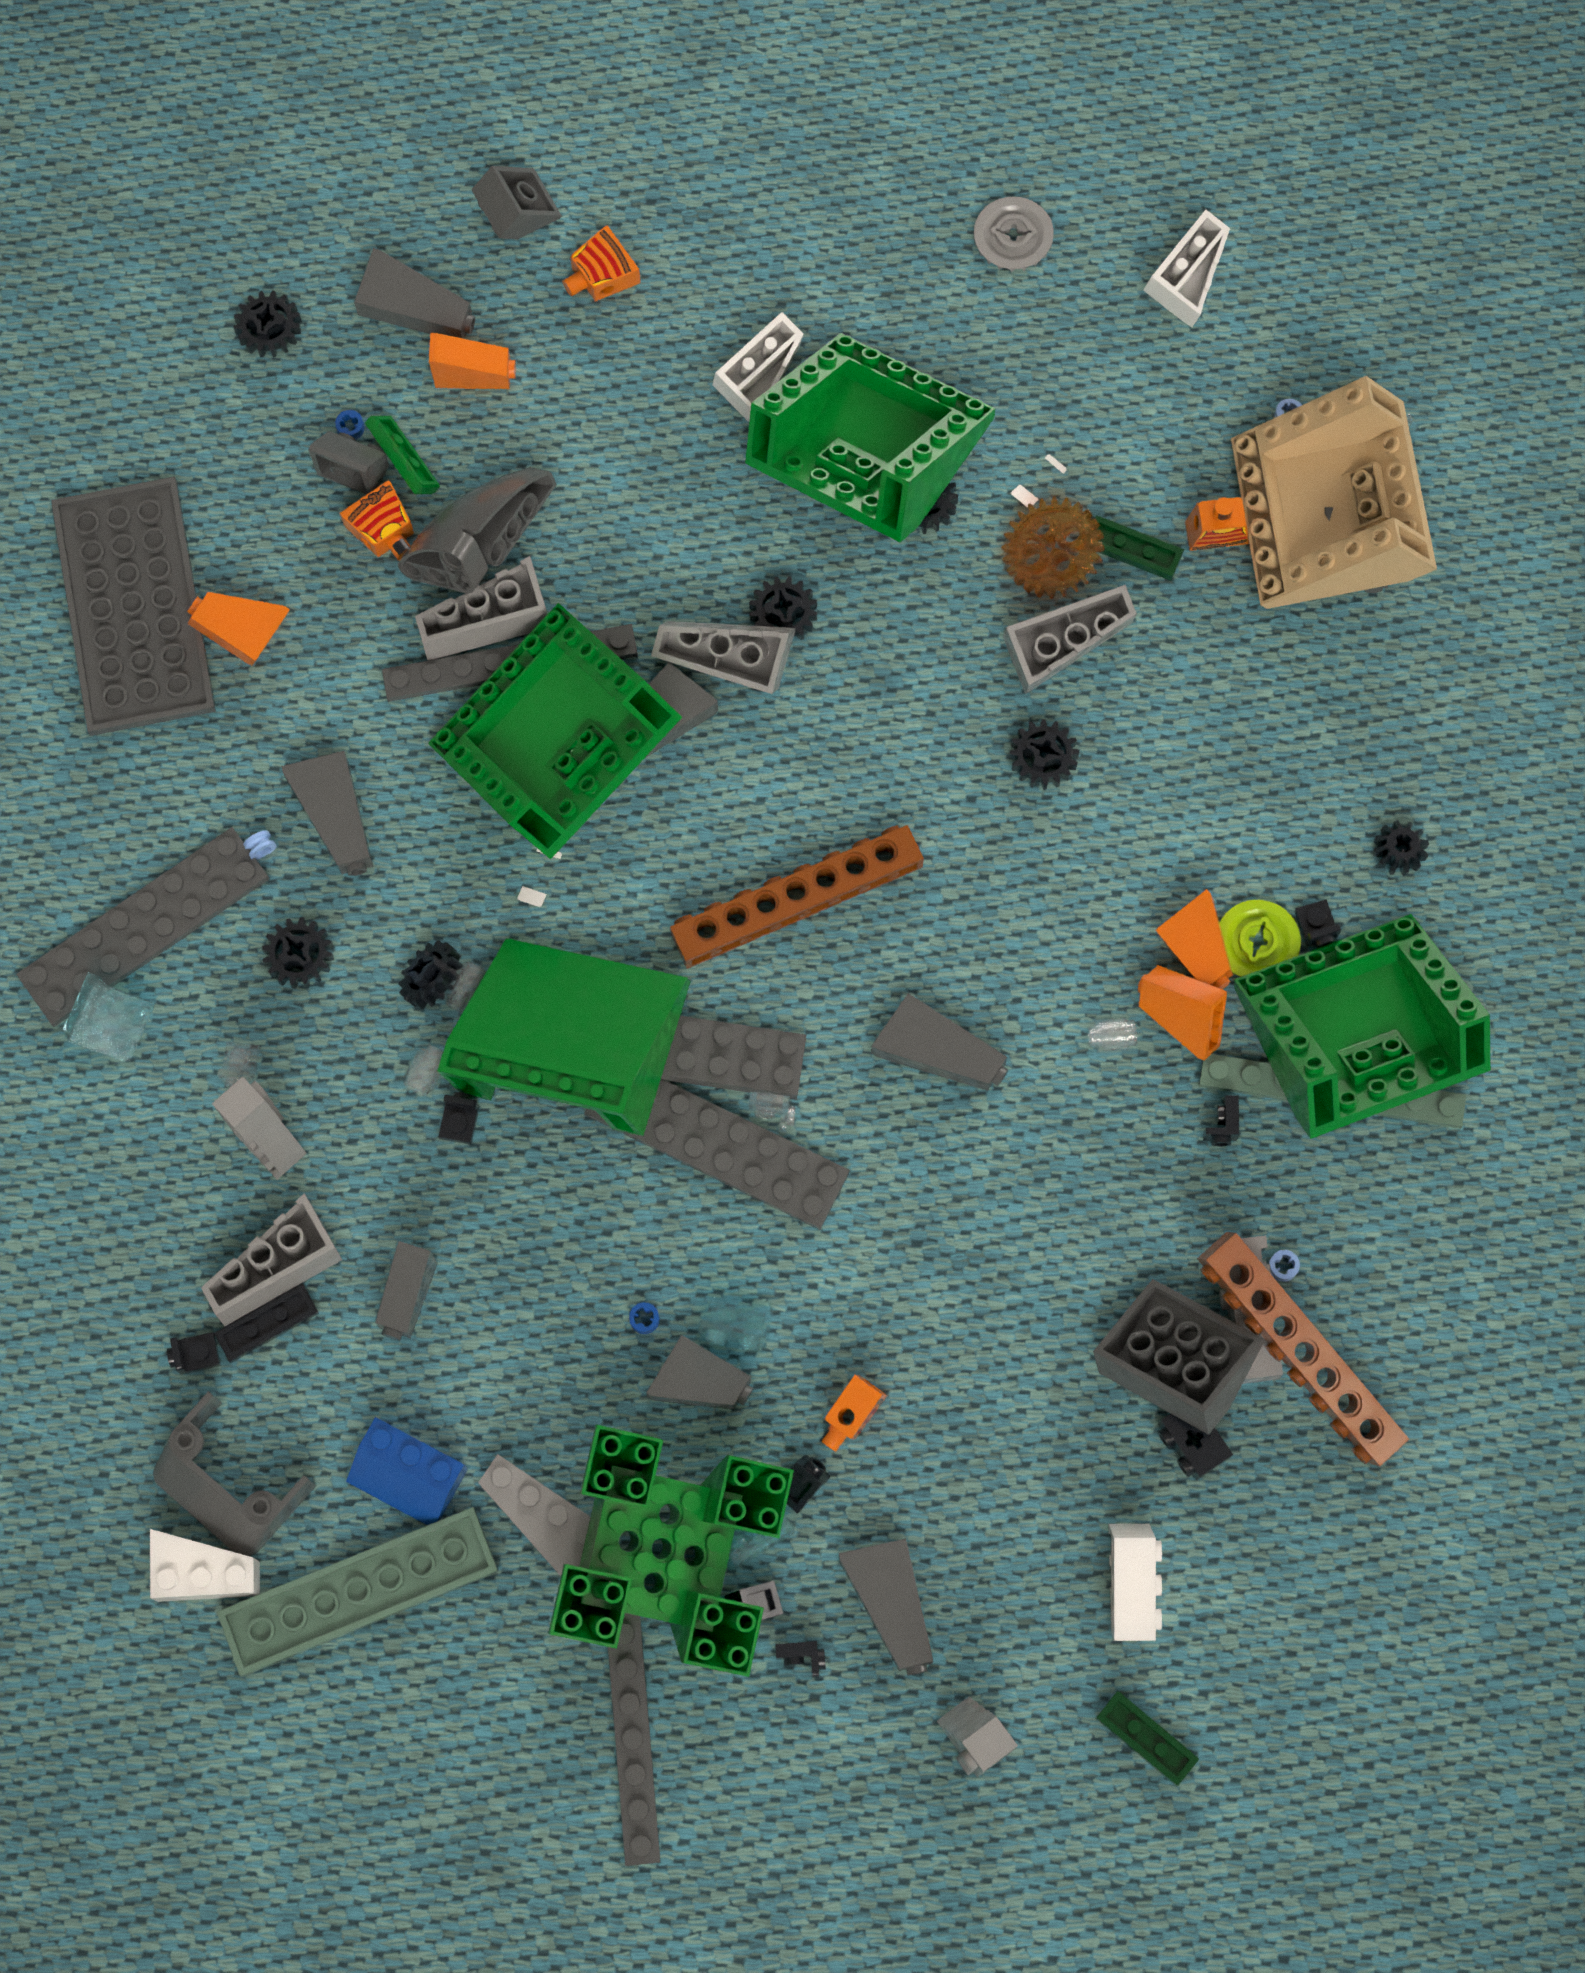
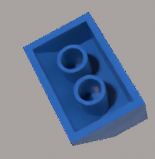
(405, 1472)

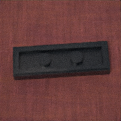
(266, 1323)

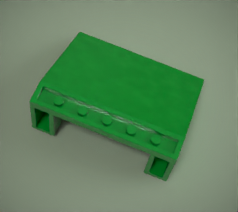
(865, 435)
(554, 731)
(1366, 1024)
(567, 1032)

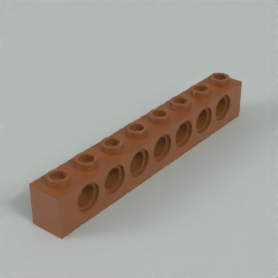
(787, 911)
(1385, 1435)

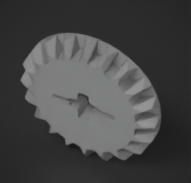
(1019, 214)

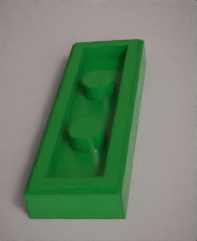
(402, 454)

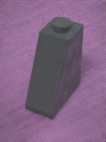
(405, 1290)
(699, 1379)

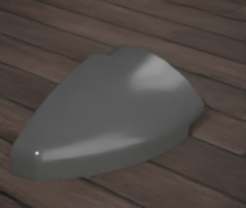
(477, 530)

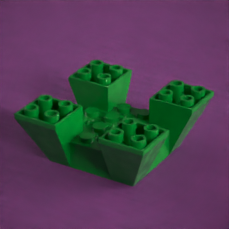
(611, 1580)

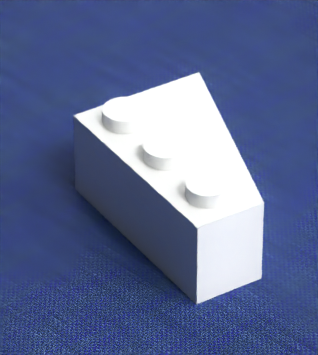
(1188, 270)
(758, 364)
(198, 1571)
(1134, 1582)

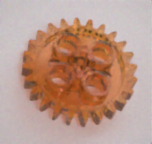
(1062, 522)

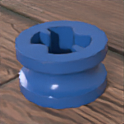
(355, 417)
(648, 1308)

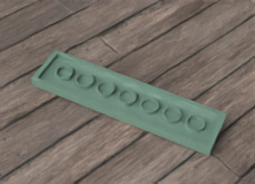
(357, 1592)

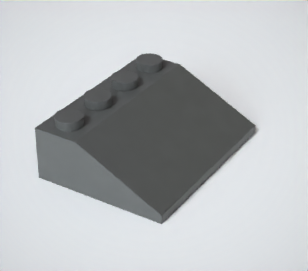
(1178, 1355)

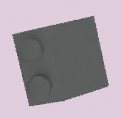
(515, 201)
(349, 462)

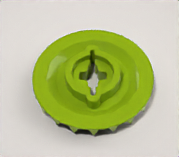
(1245, 921)

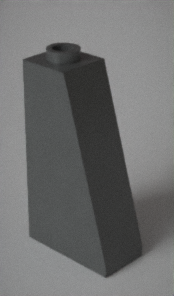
(410, 300)
(686, 698)
(331, 803)
(936, 1045)
(889, 1594)

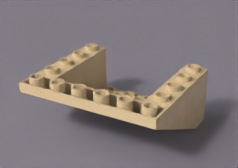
(1342, 454)

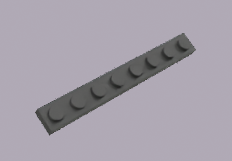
(476, 667)
(633, 1746)

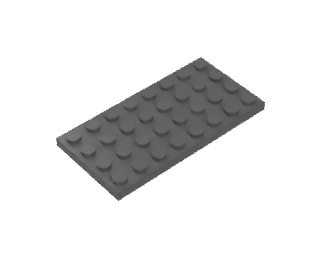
(129, 606)

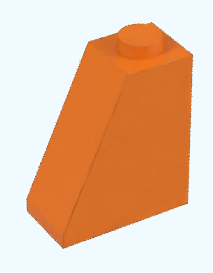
(469, 364)
(237, 623)
(1198, 941)
(1184, 1008)

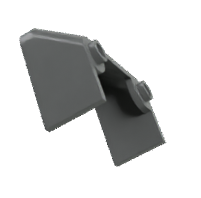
(239, 1526)

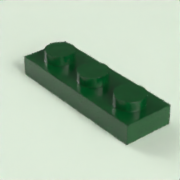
(1139, 549)
(1147, 1738)

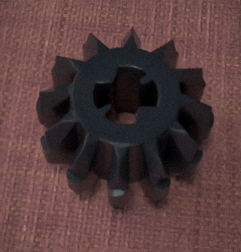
(1403, 860)

